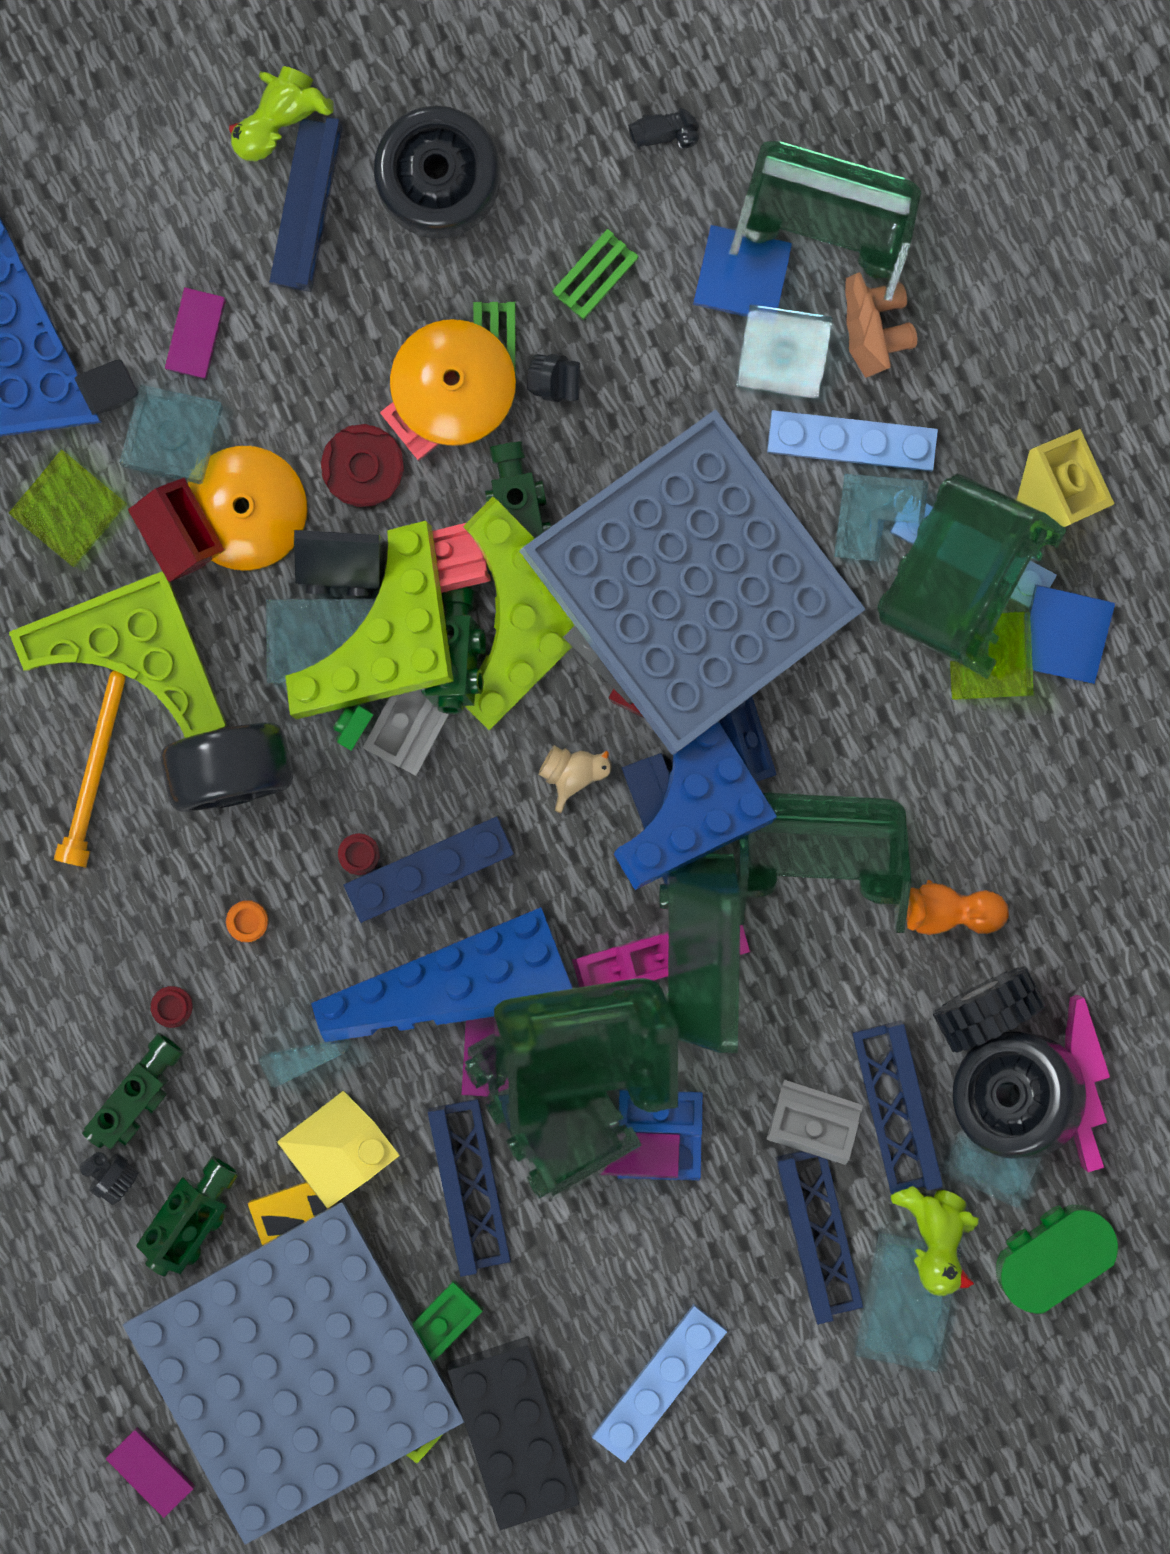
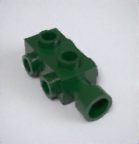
(512, 476)
(463, 649)
(128, 1103)
(186, 1219)

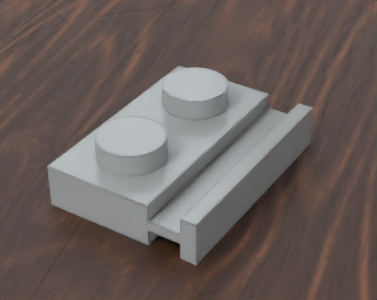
(406, 731)
(815, 1122)

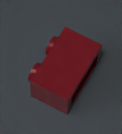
(176, 529)

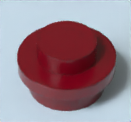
(358, 854)
(171, 1006)

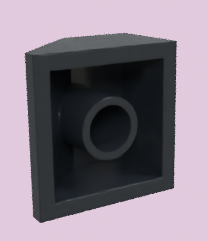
(338, 561)

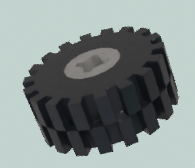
(989, 1009)

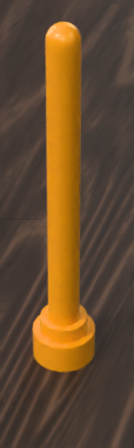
(74, 848)

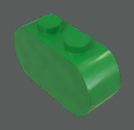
(1055, 1257)

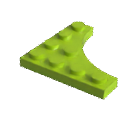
(526, 617)
(136, 634)
(396, 646)

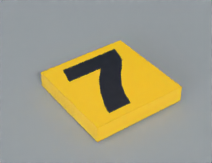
(284, 1210)

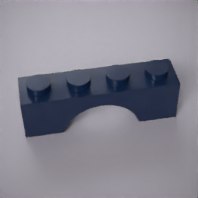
(429, 869)

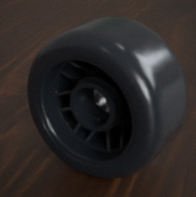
(445, 204)
(226, 767)
(1049, 1101)

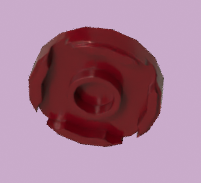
(370, 480)

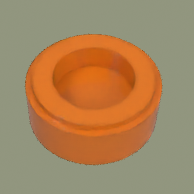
(247, 921)

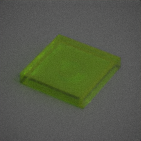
(67, 508)
(1013, 670)

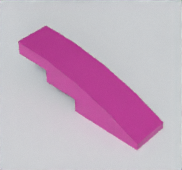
(632, 960)
(1085, 1048)

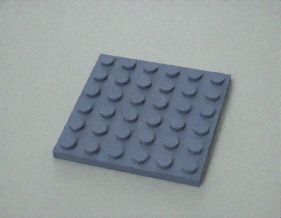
(692, 581)
(294, 1372)

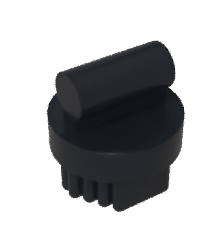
(554, 378)
(111, 1177)

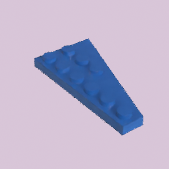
(34, 365)
(451, 983)

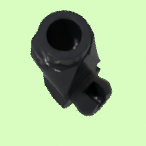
(665, 128)

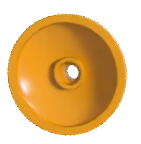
(460, 411)
(274, 511)

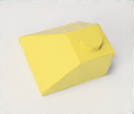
(1064, 480)
(337, 1149)

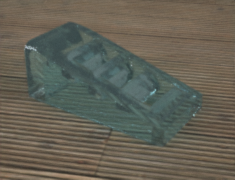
(290, 1063)

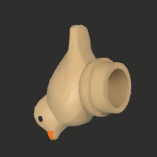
(573, 771)

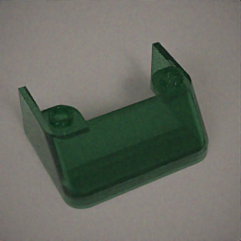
(831, 204)
(830, 841)
(704, 951)

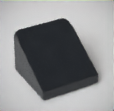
(106, 387)

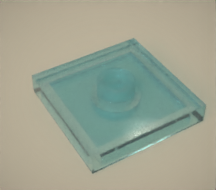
(784, 351)
(171, 434)

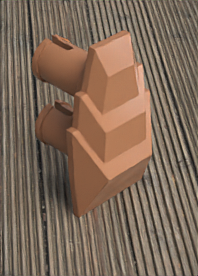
(867, 338)

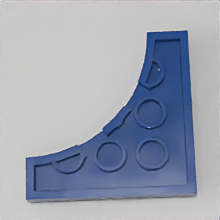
(705, 808)

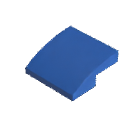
(735, 282)
(1068, 633)
(681, 1121)

